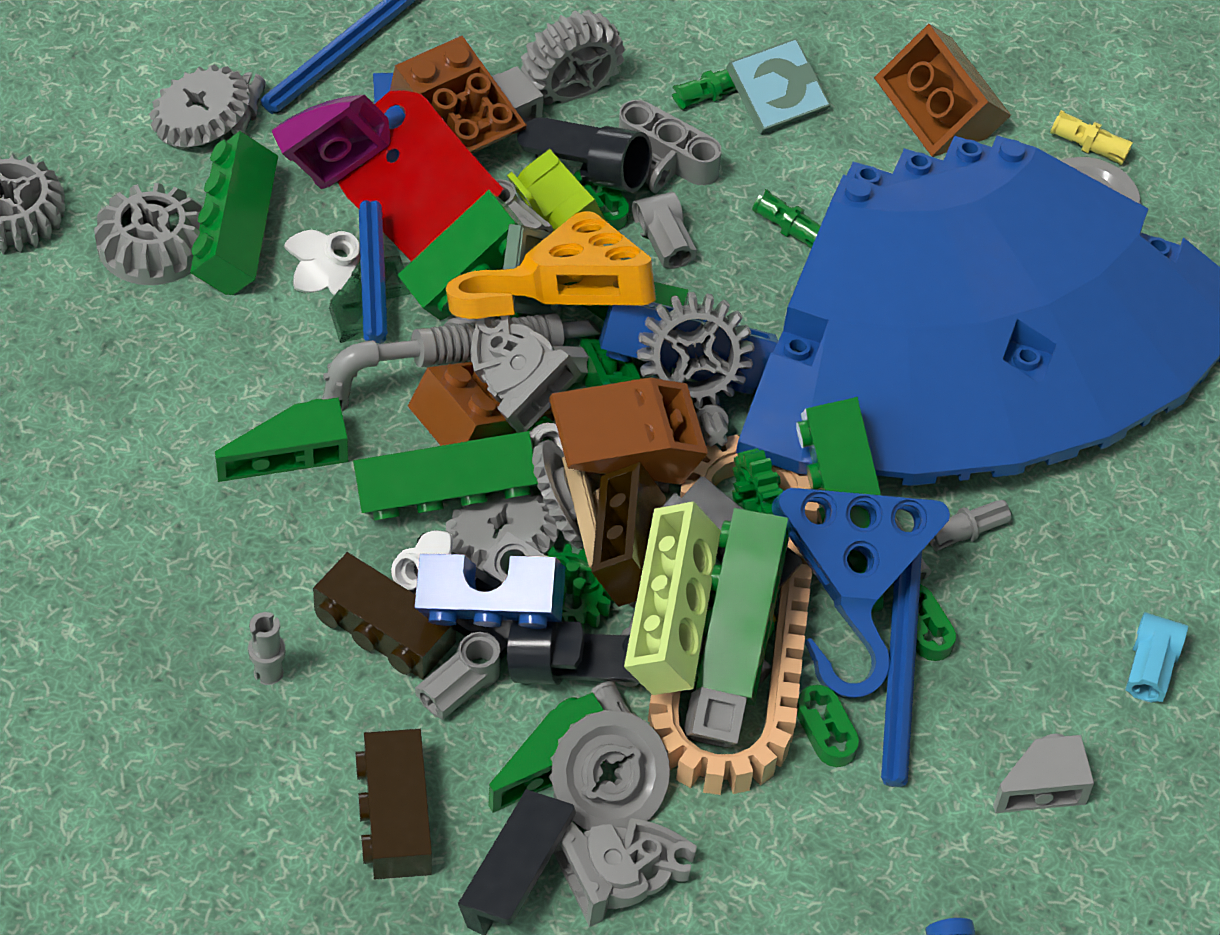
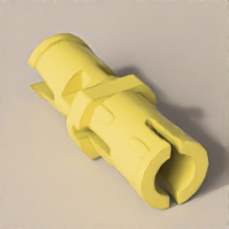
(1091, 137)

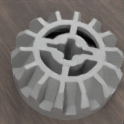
(153, 252)

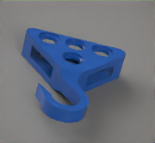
(853, 593)

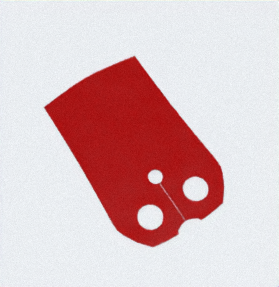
(426, 184)

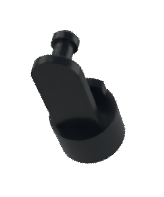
(609, 154)
(565, 653)

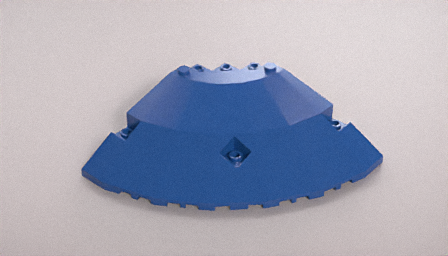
(986, 317)

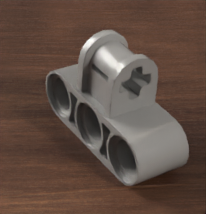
(674, 144)

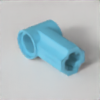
(1156, 650)

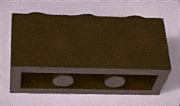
(623, 530)
(381, 616)
(394, 804)

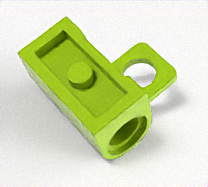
(552, 190)

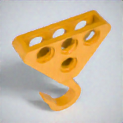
(544, 271)

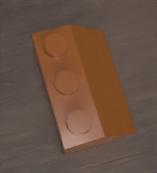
(940, 92)

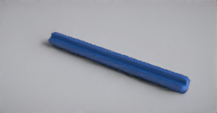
(332, 54)
(901, 676)

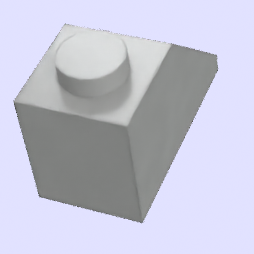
(1047, 776)

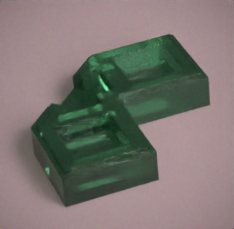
(347, 303)

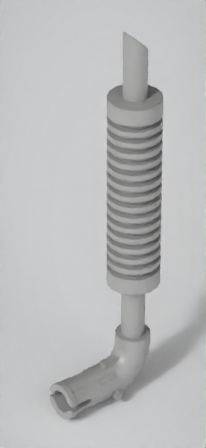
(437, 347)

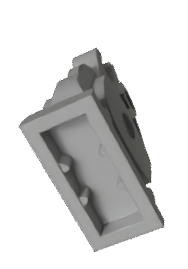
(520, 370)
(615, 864)

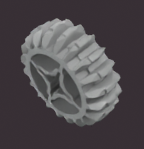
(573, 57)
(28, 202)
(703, 334)

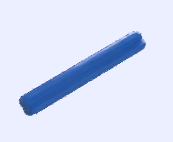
(372, 271)

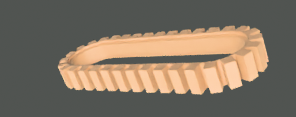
(783, 694)

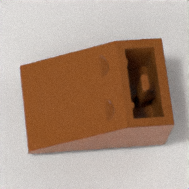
(460, 93)
(458, 406)
(631, 424)

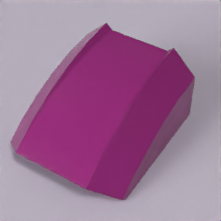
(333, 137)

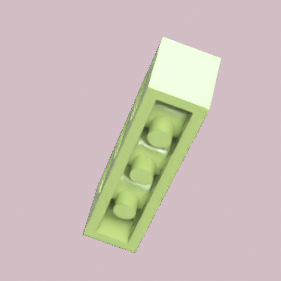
(672, 599)

